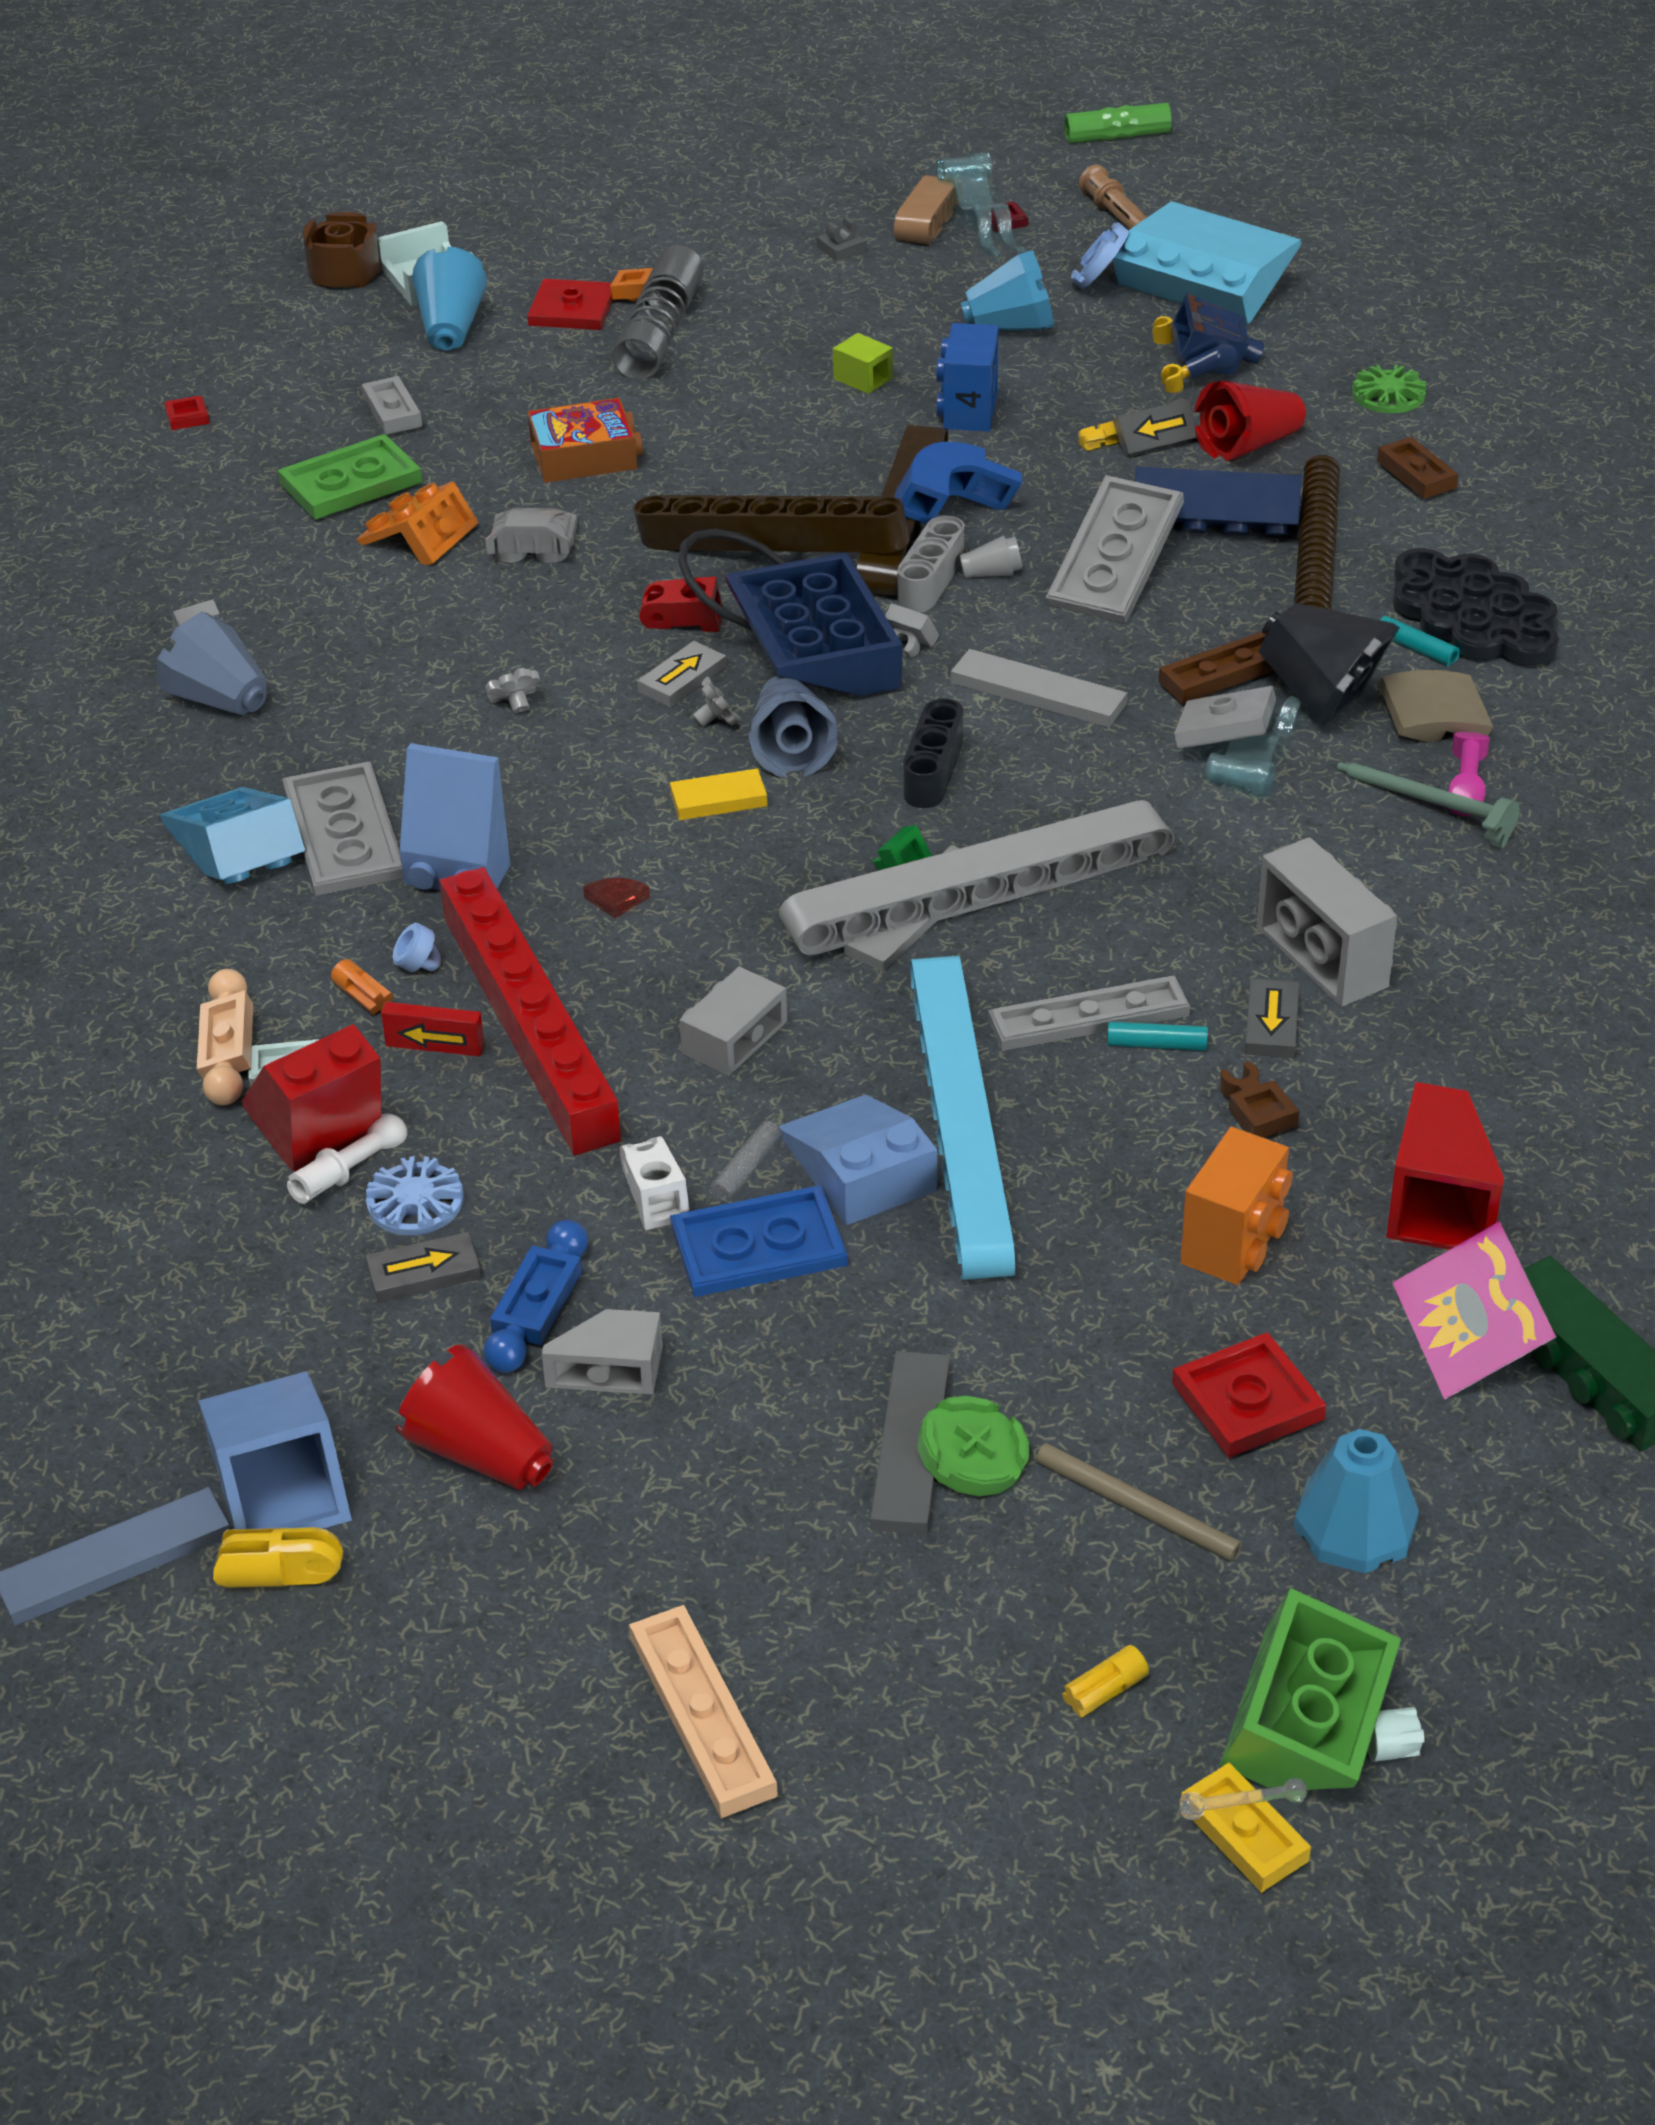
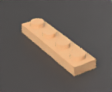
(703, 1711)

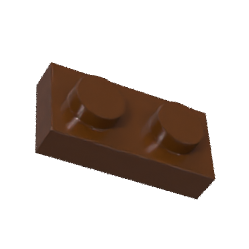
(1417, 467)

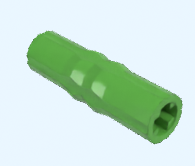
(1117, 122)

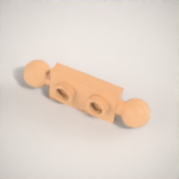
(225, 1037)

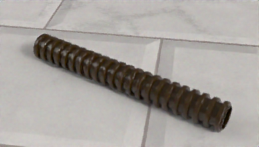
(1317, 532)

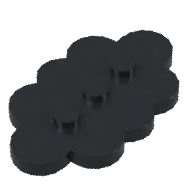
(1475, 606)

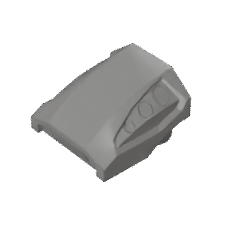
(532, 530)

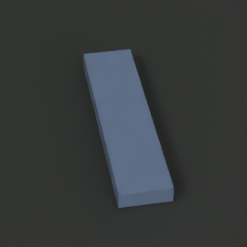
(111, 1556)

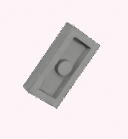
(391, 405)

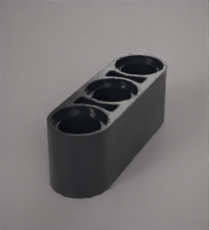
(933, 753)

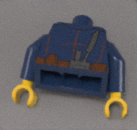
(1204, 341)

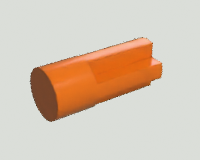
(360, 986)

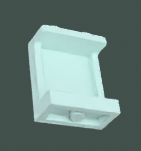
(402, 249)

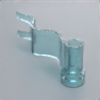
(970, 180)
(1249, 758)

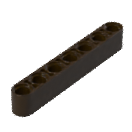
(778, 522)
(880, 569)

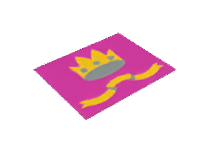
(1473, 1310)

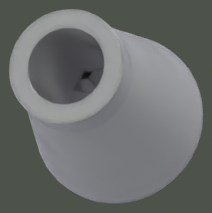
(992, 559)

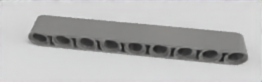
(975, 876)

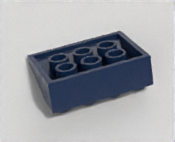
(820, 624)

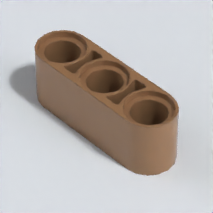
(925, 211)

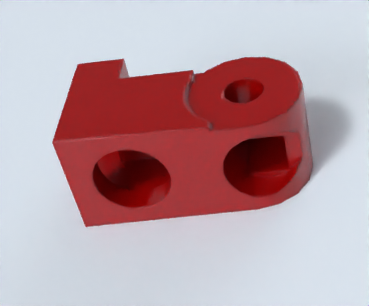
(675, 604)

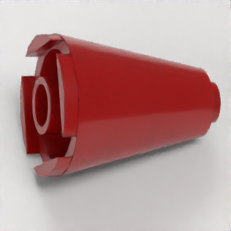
(1244, 416)
(474, 1421)

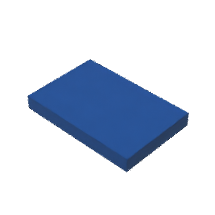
(758, 1240)

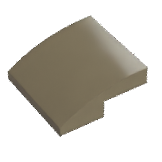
(1434, 702)

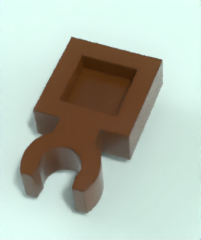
(1258, 1106)

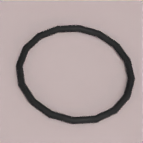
(682, 561)

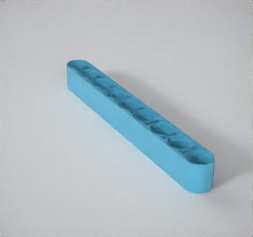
(963, 1119)

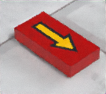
(433, 1029)

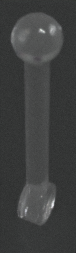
(1193, 1804)

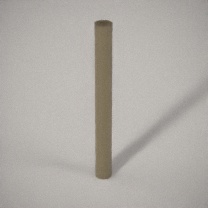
(1139, 1502)

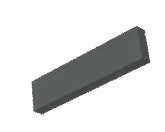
(902, 1482)

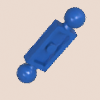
(535, 1296)

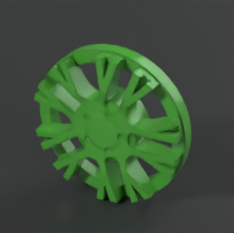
(1389, 387)

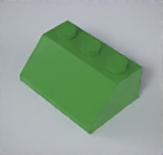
(1311, 1697)

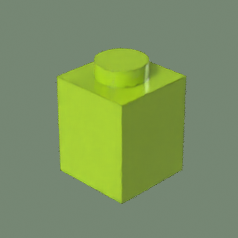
(863, 363)

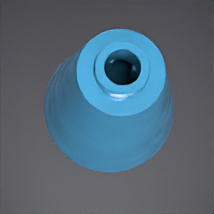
(448, 294)

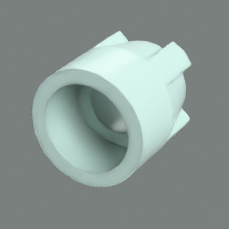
(1396, 1735)

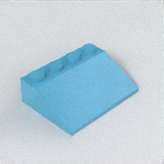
(1204, 256)

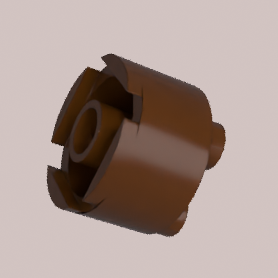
(342, 250)

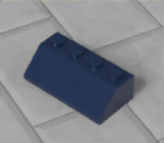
(1231, 499)

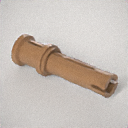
(1110, 196)

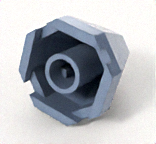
(211, 667)

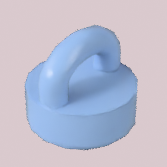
(415, 947)

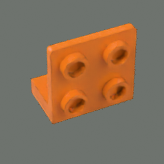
(428, 521)

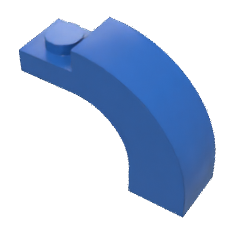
(958, 471)

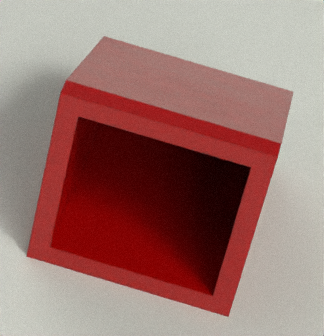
(317, 1097)
(1444, 1172)

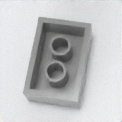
(1326, 921)

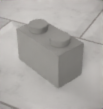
(733, 1020)

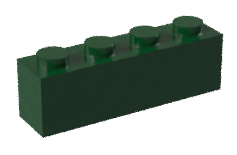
(1596, 1354)

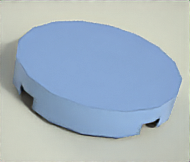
(1100, 255)

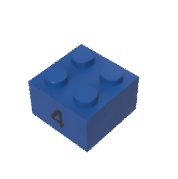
(968, 377)

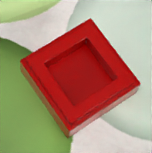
(186, 412)

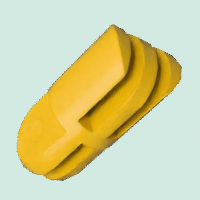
(277, 1557)

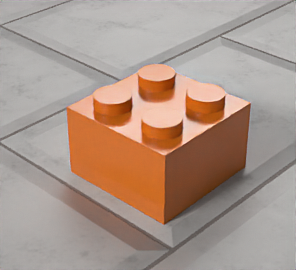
(1236, 1206)

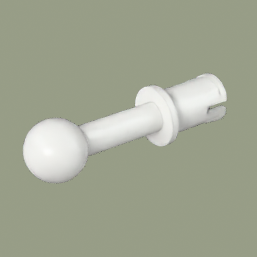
(333, 1166)

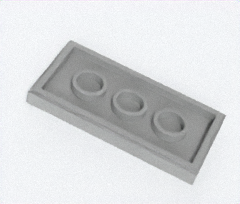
(1115, 549)
(344, 828)

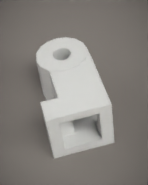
(654, 1181)

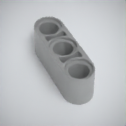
(930, 563)

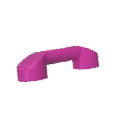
(1471, 749)

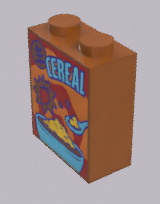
(584, 439)

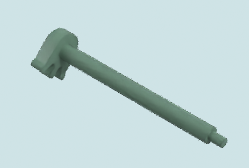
(1499, 818)

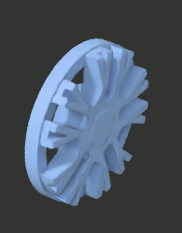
(414, 1196)

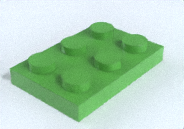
(350, 476)

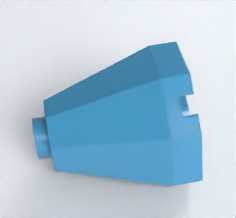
(1011, 297)
(1358, 1504)

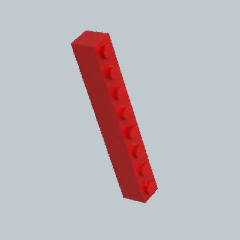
(531, 1012)

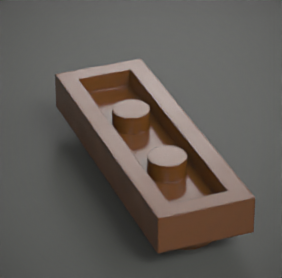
(1215, 669)

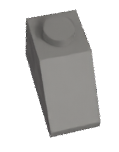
(607, 1353)

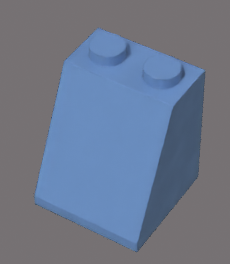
(276, 1455)

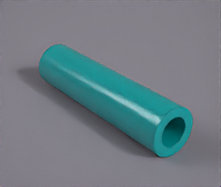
(1424, 643)
(1157, 1036)

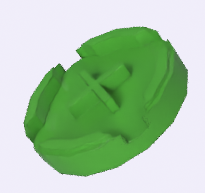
(972, 1446)

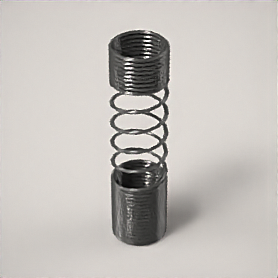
(686, 267)

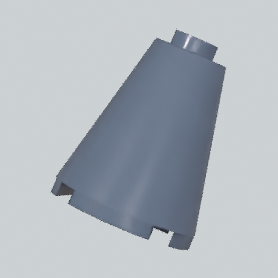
(791, 728)

